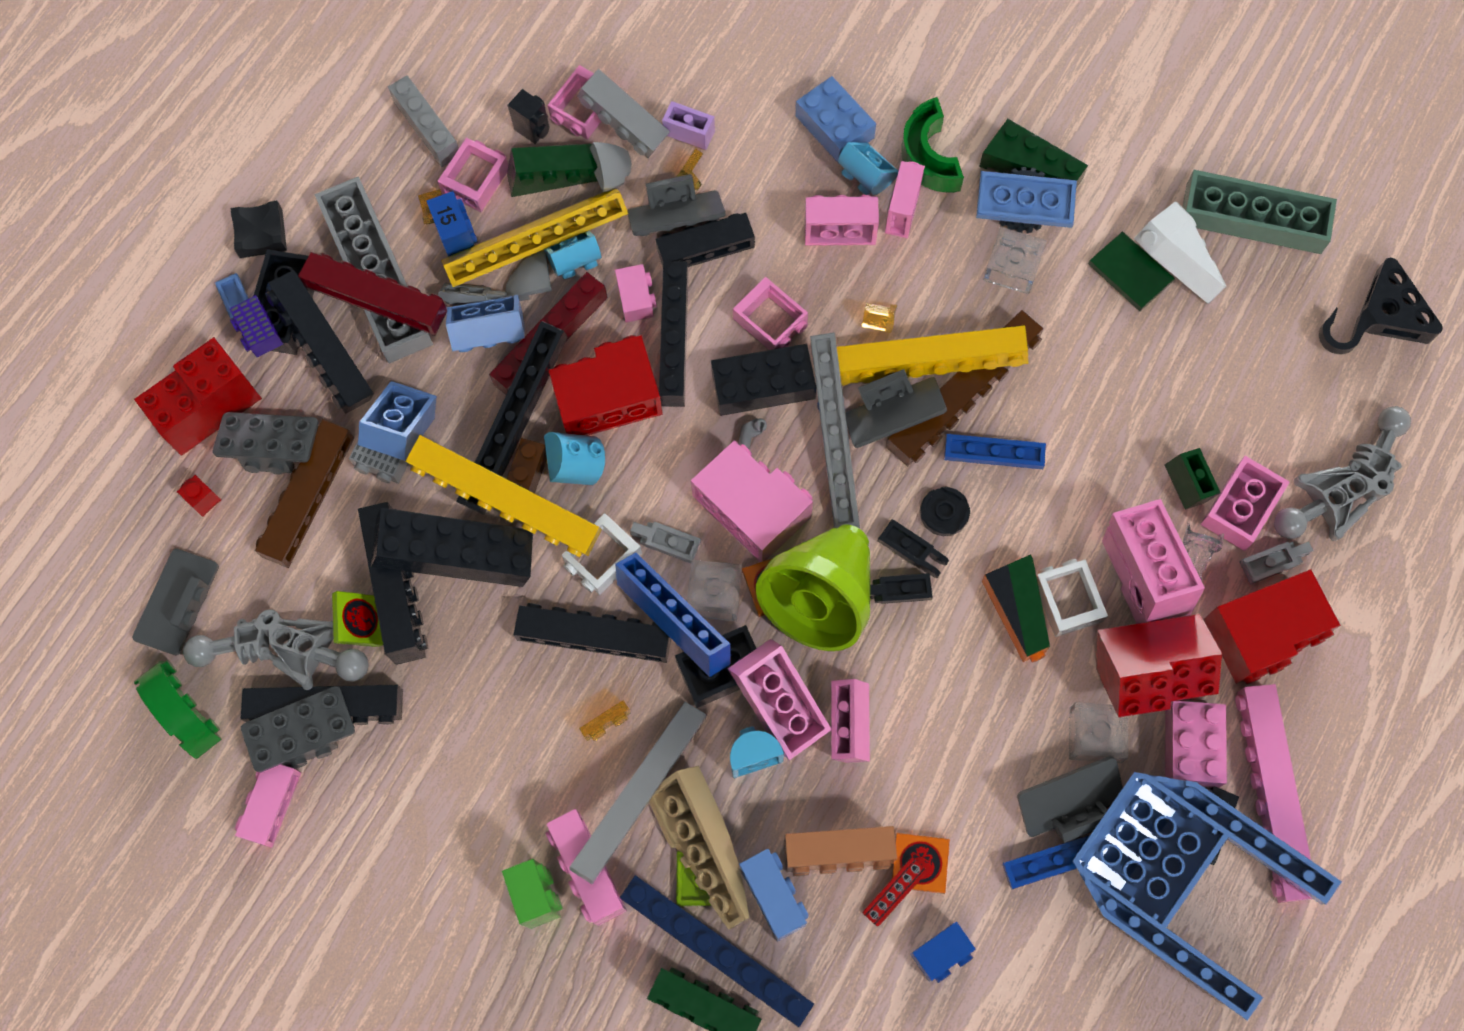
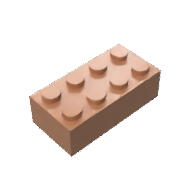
(840, 849)

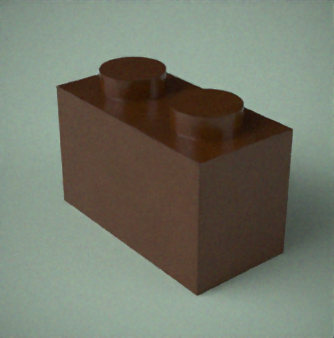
(528, 464)

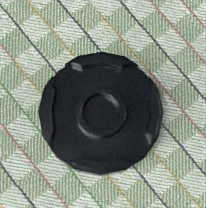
(945, 511)

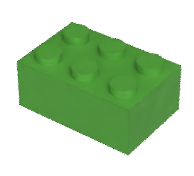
(532, 894)

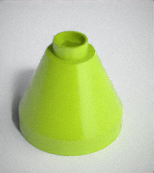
(820, 589)

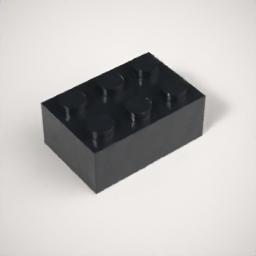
(708, 689)

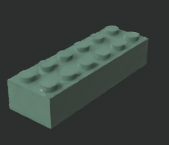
(1260, 211)

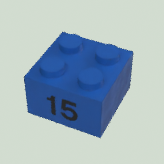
(452, 223)

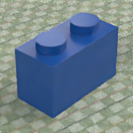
(943, 952)

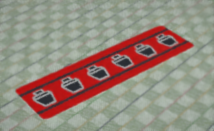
(894, 892)

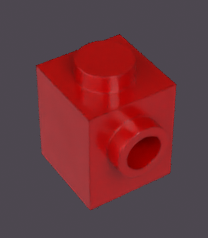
(198, 495)

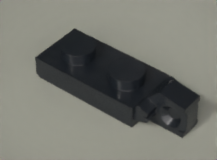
(901, 588)

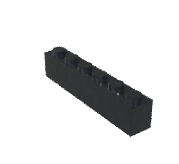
(673, 334)
(319, 342)
(591, 633)
(364, 702)

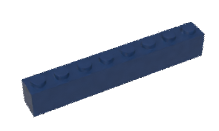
(717, 951)

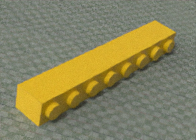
(534, 237)
(934, 354)
(503, 495)

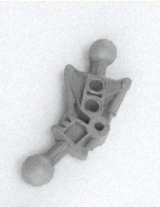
(1369, 472)
(253, 639)

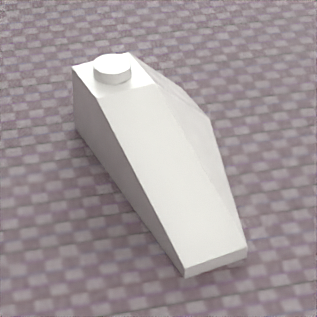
(1179, 248)

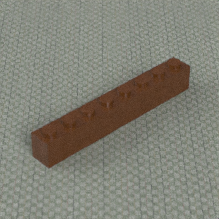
(959, 397)

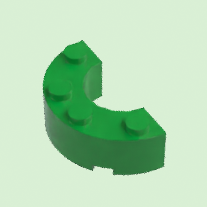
(940, 172)
(176, 711)

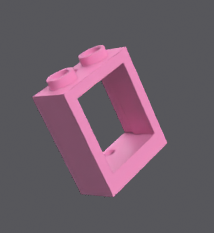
(563, 97)
(471, 197)
(904, 199)
(755, 299)

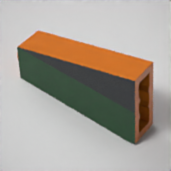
(1019, 605)

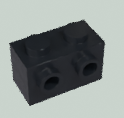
(529, 116)

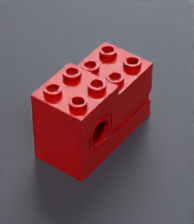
(607, 389)
(196, 395)
(1271, 626)
(1157, 664)

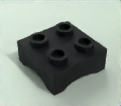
(258, 229)

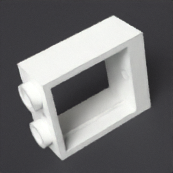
(609, 576)
(1079, 621)

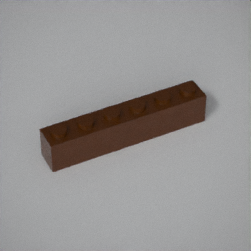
(304, 495)

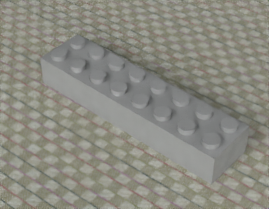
(366, 247)

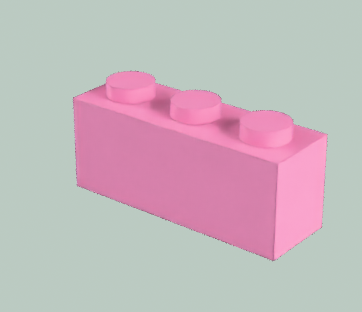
(850, 721)
(267, 805)

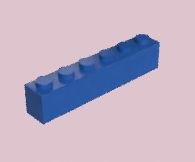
(673, 614)

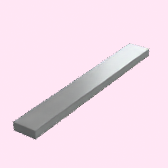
(834, 430)
(637, 793)

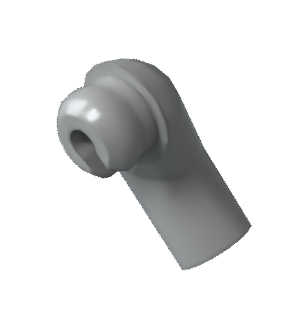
(751, 430)

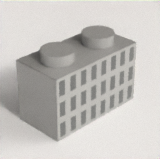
(384, 466)

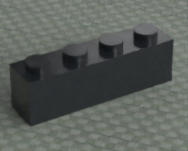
(707, 241)

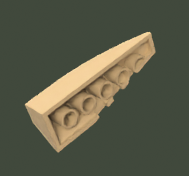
(698, 830)

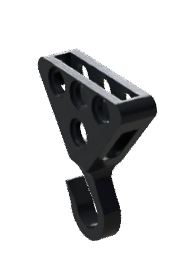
(1401, 317)

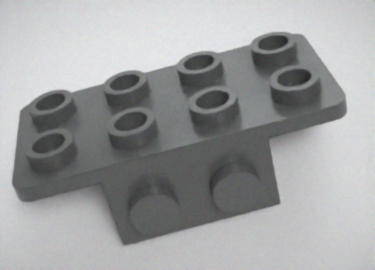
(674, 205)
(892, 407)
(266, 441)
(175, 602)
(298, 731)
(1071, 801)

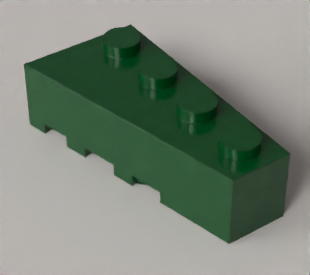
(1019, 148)
(549, 168)
(699, 1005)

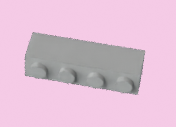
(622, 114)
(424, 120)

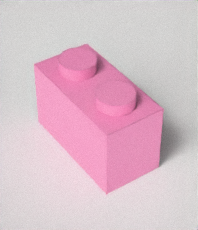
(634, 293)

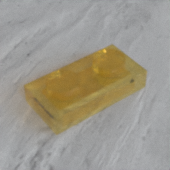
(614, 716)

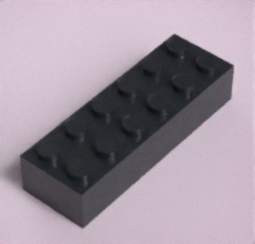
(451, 547)
(394, 600)

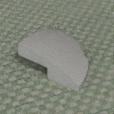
(612, 164)
(530, 277)

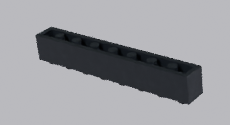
(519, 404)

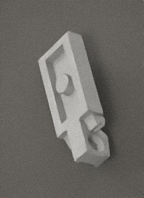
(468, 293)
(667, 540)
(1274, 561)

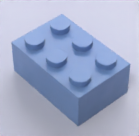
(834, 117)
(485, 323)
(397, 420)
(774, 894)

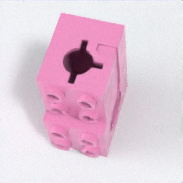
(750, 502)
(1152, 563)

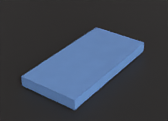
(1026, 199)

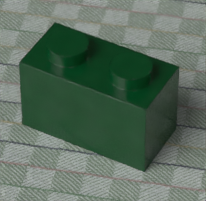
(1192, 478)

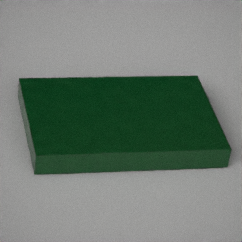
(1131, 271)

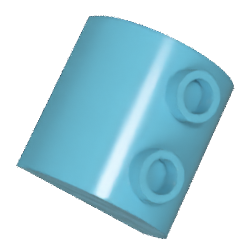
(867, 167)
(573, 254)
(574, 458)
(754, 752)

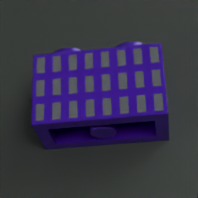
(255, 326)

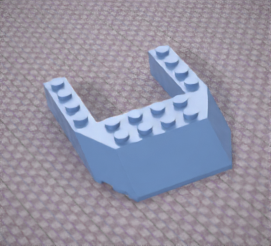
(1154, 853)

